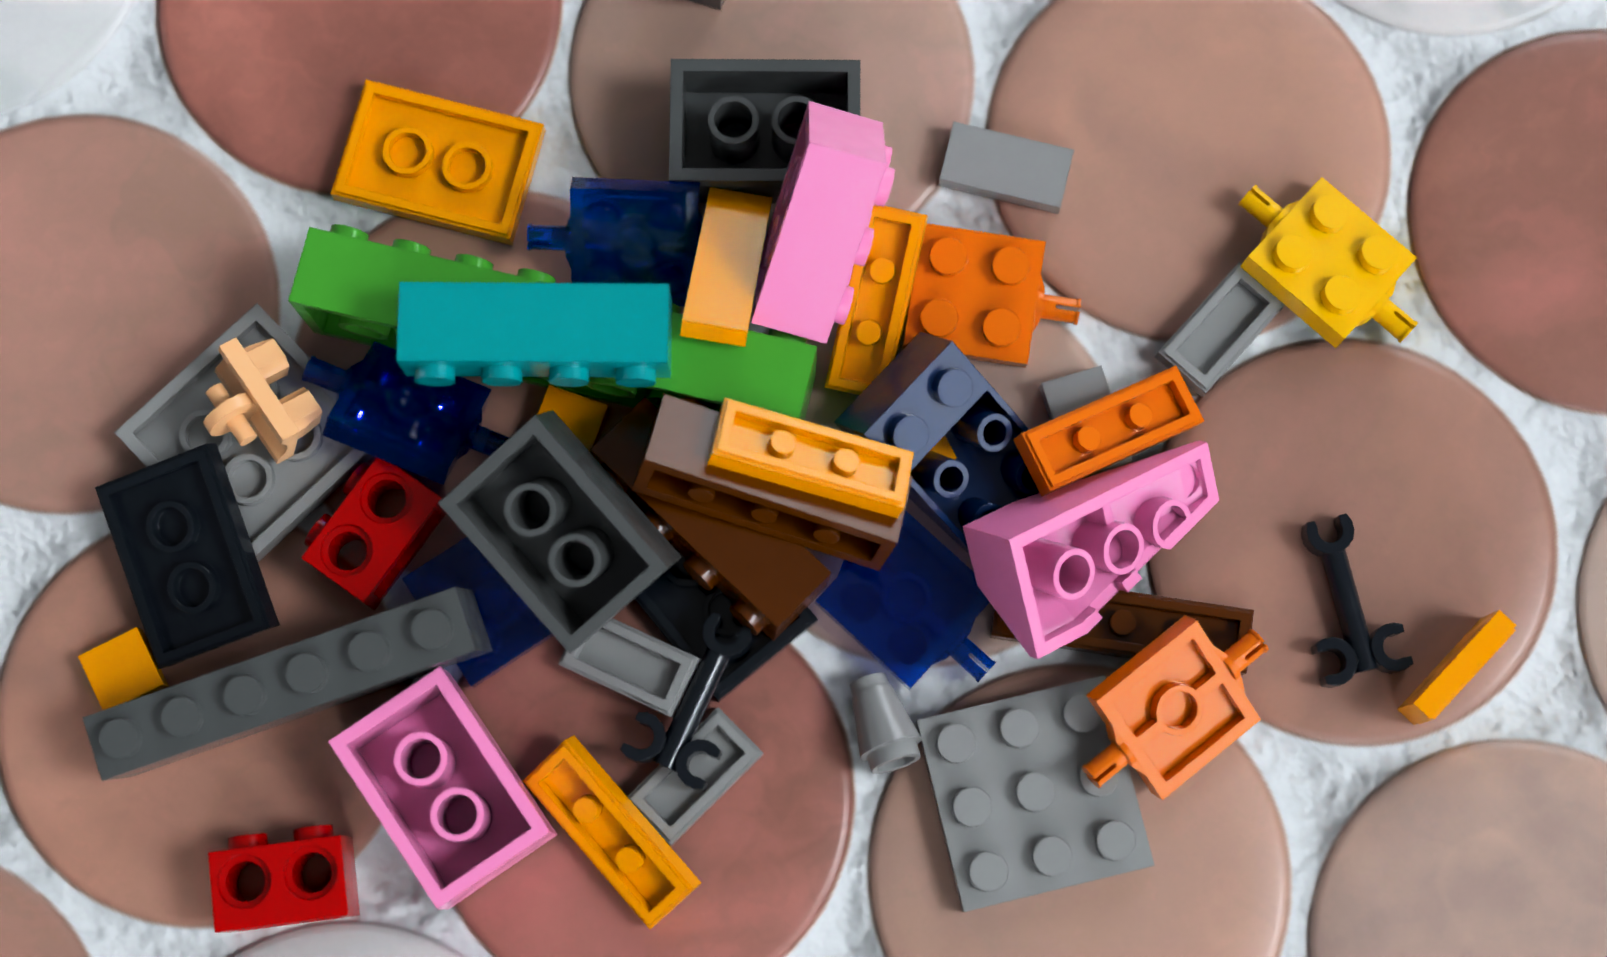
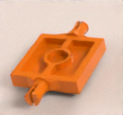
(983, 294)
(1174, 707)

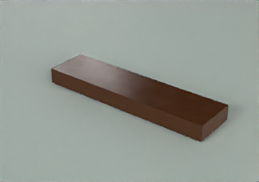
(1137, 619)

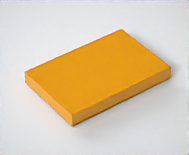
(438, 162)

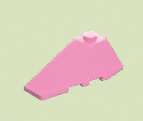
(1066, 554)

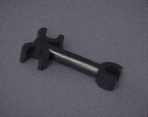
(1358, 650)
(674, 747)

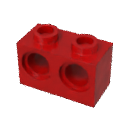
(389, 541)
(285, 895)

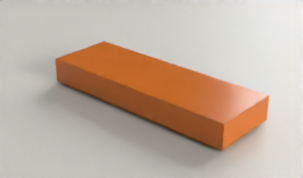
(1108, 430)

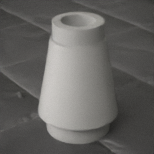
(882, 725)

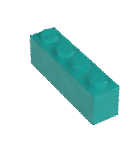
(534, 332)

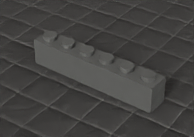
(287, 684)

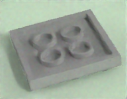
(268, 494)
(1018, 802)

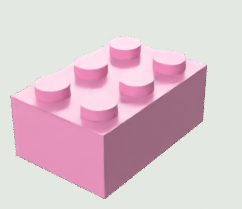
(822, 222)
(442, 788)

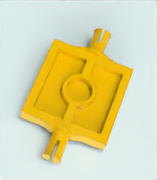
(1328, 262)

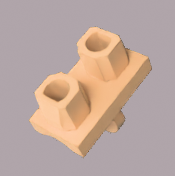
(250, 407)

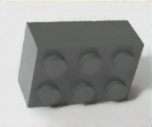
(742, 117)
(559, 529)

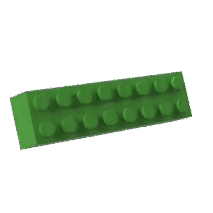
(352, 294)

